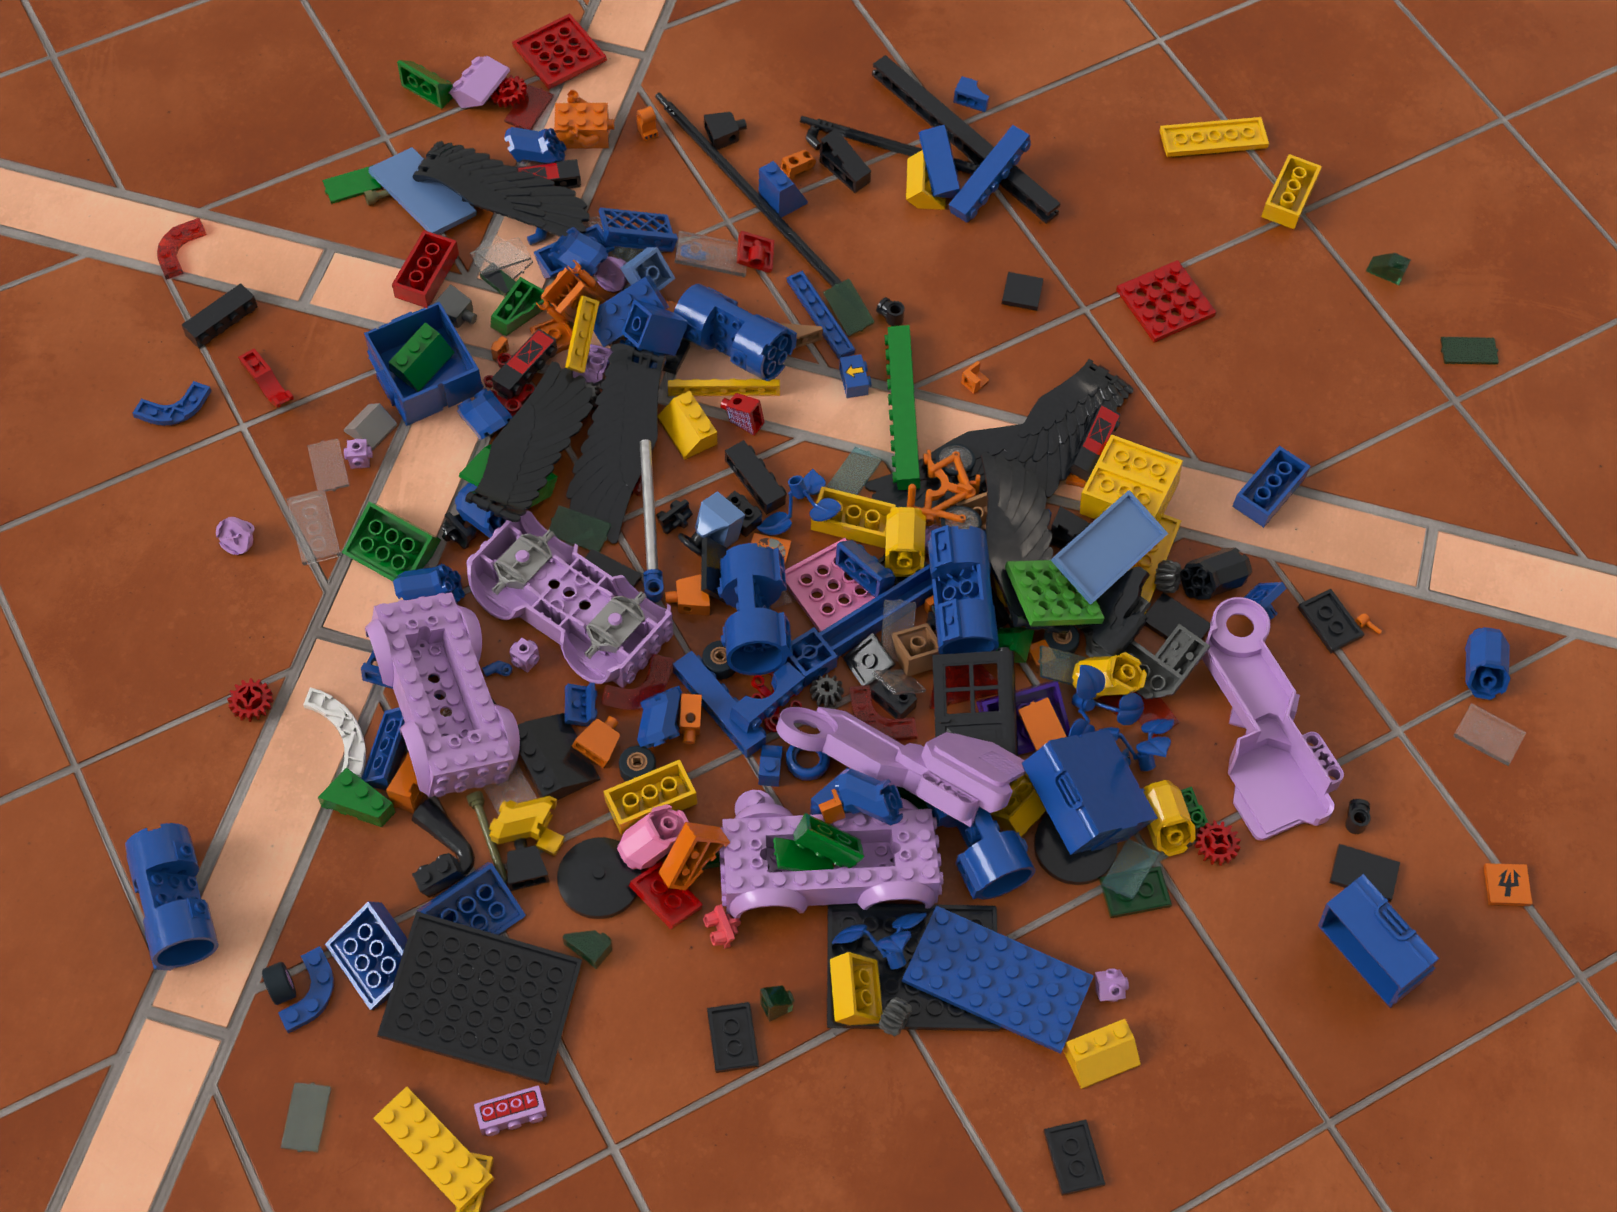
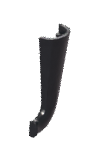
(438, 824)

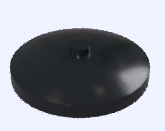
(1074, 868)
(596, 879)

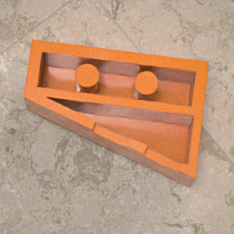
(403, 789)
(690, 853)

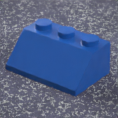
(864, 568)

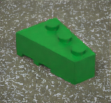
(517, 307)
(357, 798)

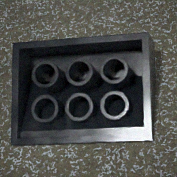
(550, 760)

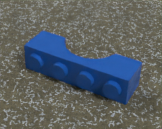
(750, 711)

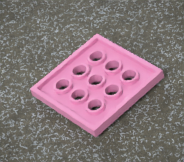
(830, 597)

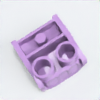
(596, 364)

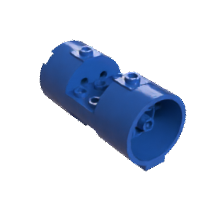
(749, 339)
(962, 590)
(754, 636)
(994, 859)
(176, 917)

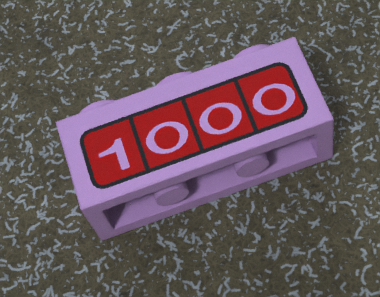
(510, 1111)

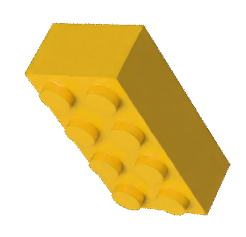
(1291, 191)
(859, 519)
(659, 787)

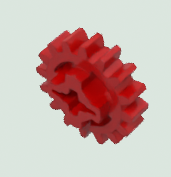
(508, 91)
(257, 703)
(1217, 852)

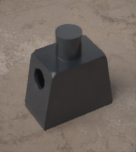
(723, 129)
(525, 866)

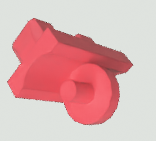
(725, 926)

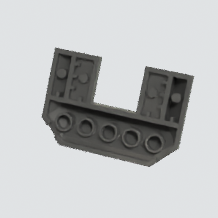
(1168, 666)

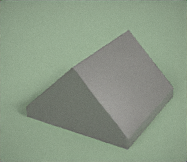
(371, 424)

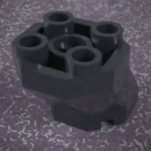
(1215, 573)

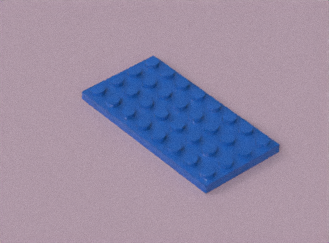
(998, 979)

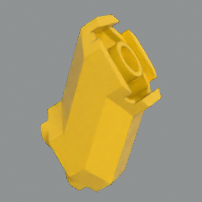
(905, 541)
(1120, 672)
(522, 819)
(1174, 826)

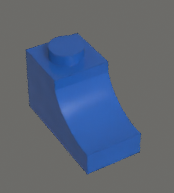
(969, 95)
(770, 765)

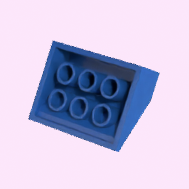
(477, 902)
(369, 952)

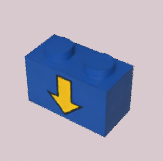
(854, 376)

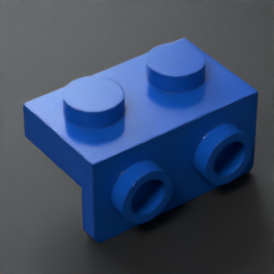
(580, 704)

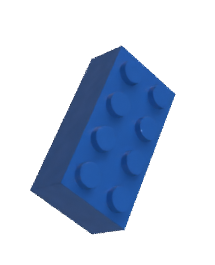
(614, 312)
(1271, 486)

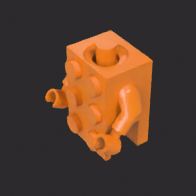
(582, 123)
(566, 292)

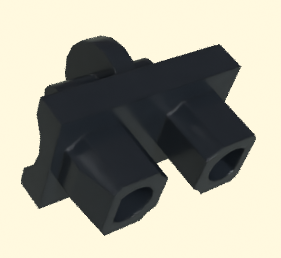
(675, 517)
(455, 530)

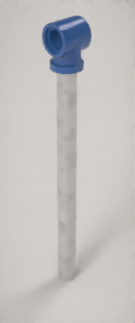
(652, 576)

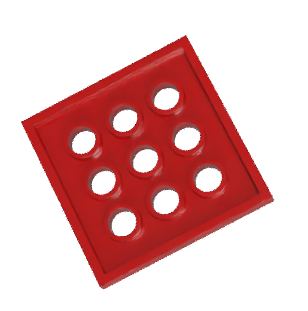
(556, 60)
(1163, 310)

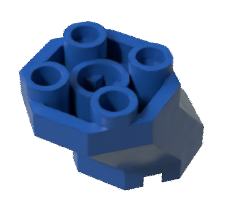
(535, 145)
(578, 248)
(484, 413)
(482, 520)
(428, 583)
(1487, 663)
(659, 718)
(869, 796)

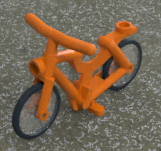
(957, 461)

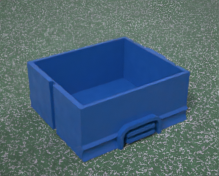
(450, 385)
(1089, 791)
(1377, 941)

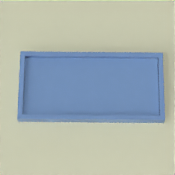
(426, 201)
(1109, 547)

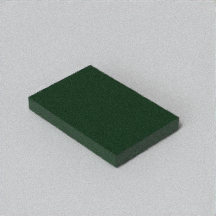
(1150, 896)

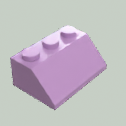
(478, 82)

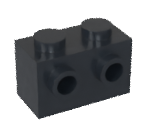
(752, 513)
(896, 705)
(438, 875)

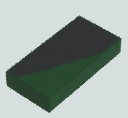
(499, 281)

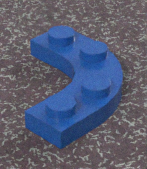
(176, 412)
(317, 997)

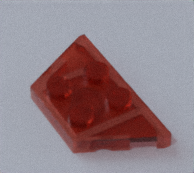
(959, 677)

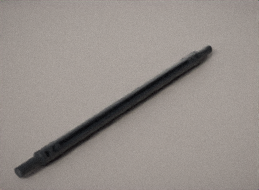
(880, 141)

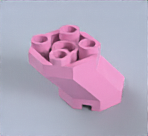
(651, 837)

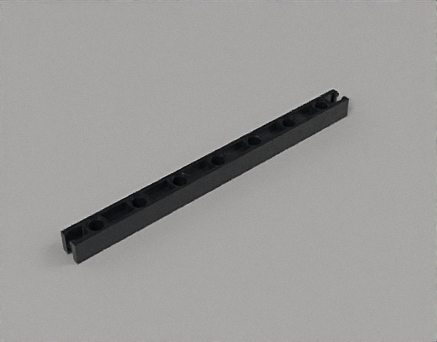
(962, 136)

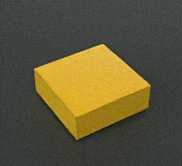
(550, 842)

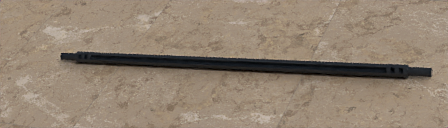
(748, 190)

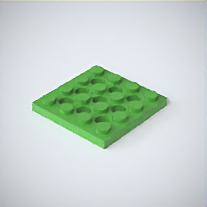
(1031, 602)

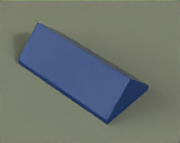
(940, 162)
(550, 268)
(386, 751)

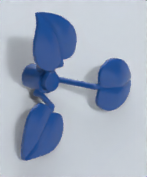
(801, 487)
(1091, 682)
(1150, 747)
(892, 944)

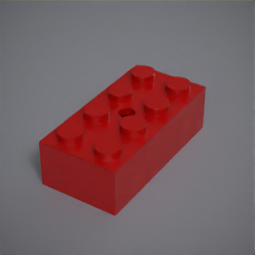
(425, 269)

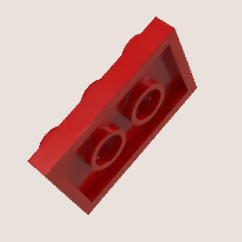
(668, 904)

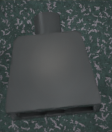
(457, 306)

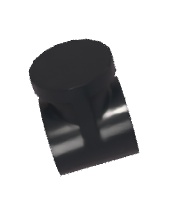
(892, 311)
(1359, 810)

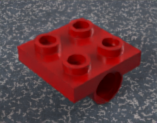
(755, 251)

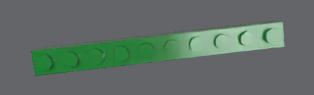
(903, 407)

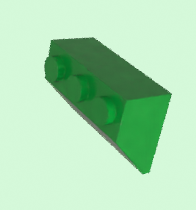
(425, 83)
(421, 357)
(828, 841)

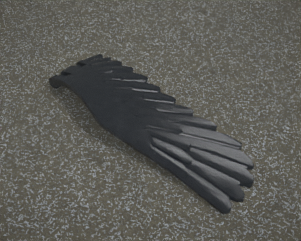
(503, 189)
(1059, 421)
(991, 440)
(532, 444)
(611, 454)
(1015, 527)

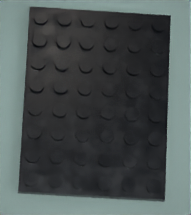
(480, 998)
(927, 1010)

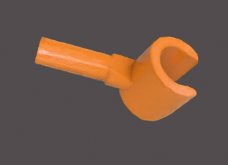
(1363, 620)

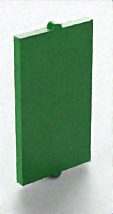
(350, 185)
(794, 858)

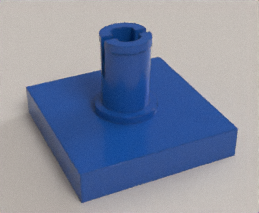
(1265, 594)

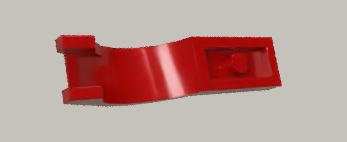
(265, 378)

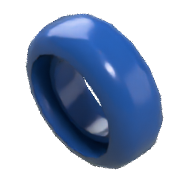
(806, 773)

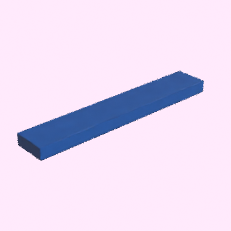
(820, 314)

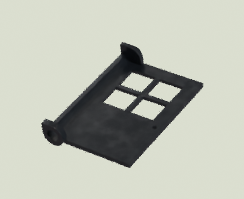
(993, 726)

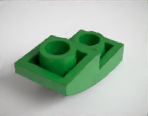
(1195, 810)

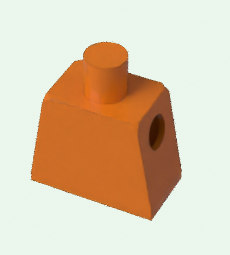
(689, 596)
(690, 713)
(598, 740)

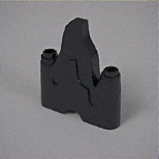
(1116, 605)

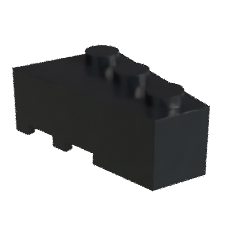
(843, 161)
(1066, 528)

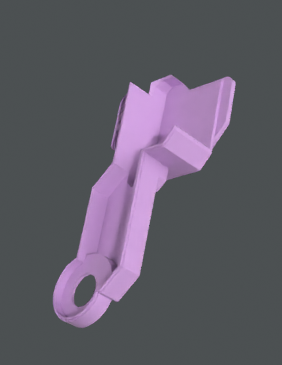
(1273, 767)
(947, 772)

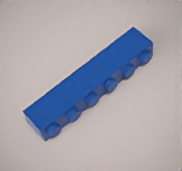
(990, 174)
(717, 702)

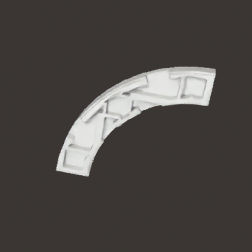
(346, 725)

